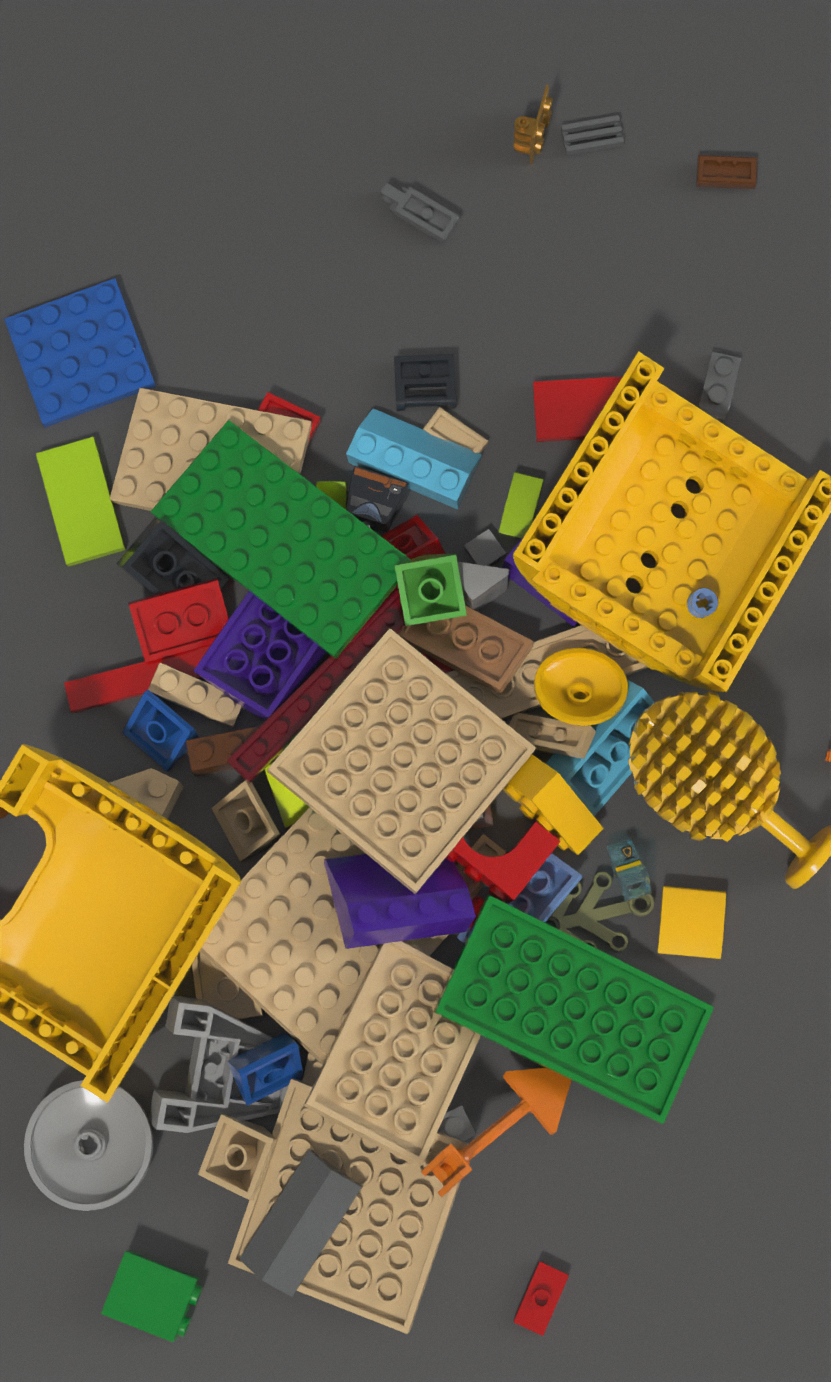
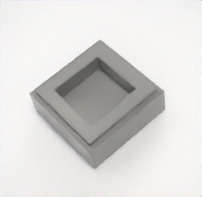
(485, 549)

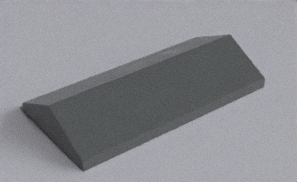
(300, 1223)

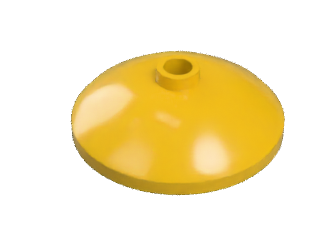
(580, 686)

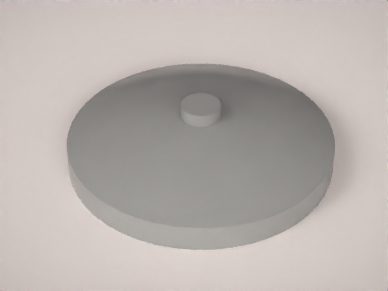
(88, 1149)

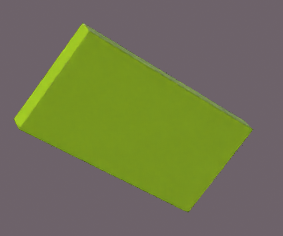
(80, 501)

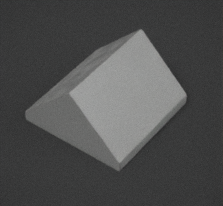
(482, 583)

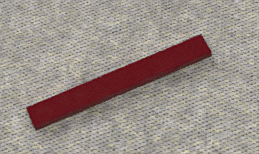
(304, 703)

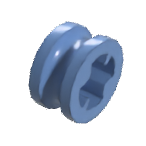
(701, 612)

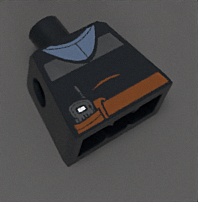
(376, 498)

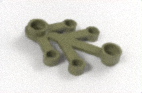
(588, 916)

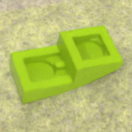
(520, 505)

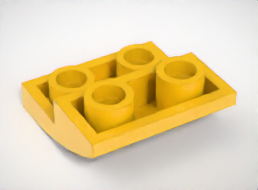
(691, 922)

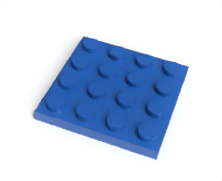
(79, 352)

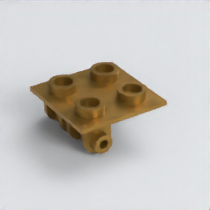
(530, 131)

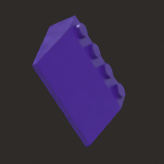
(259, 658)
(381, 910)

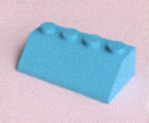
(414, 456)
(607, 759)

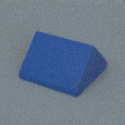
(159, 731)
(266, 1068)

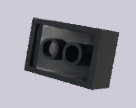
(166, 561)

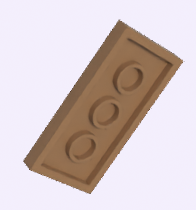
(472, 647)

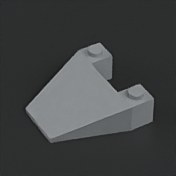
(209, 1082)

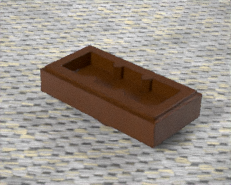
(726, 172)

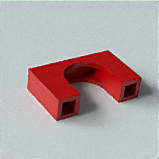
(510, 872)

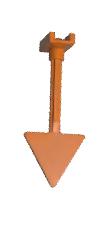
(540, 1093)

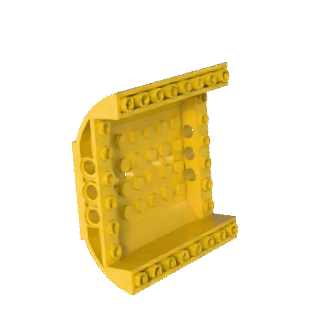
(615, 503)

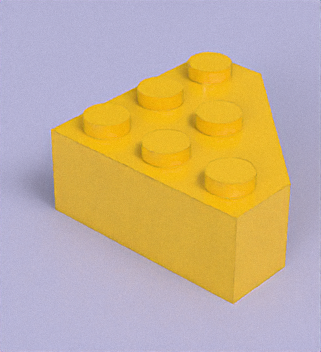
(553, 805)

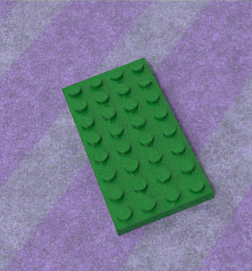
(281, 538)
(574, 1009)

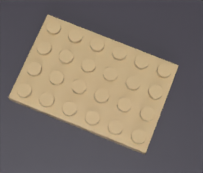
(174, 429)
(395, 1056)

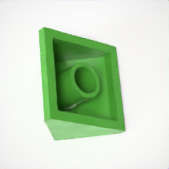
(430, 588)

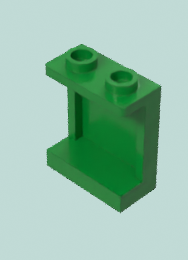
(152, 1297)

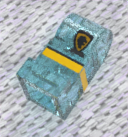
(628, 869)

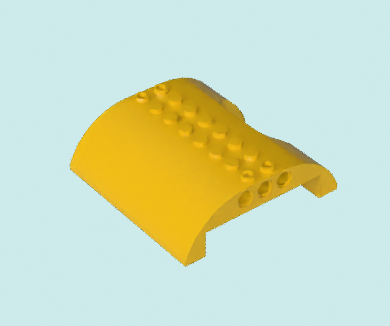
(102, 917)

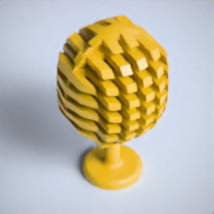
(716, 776)

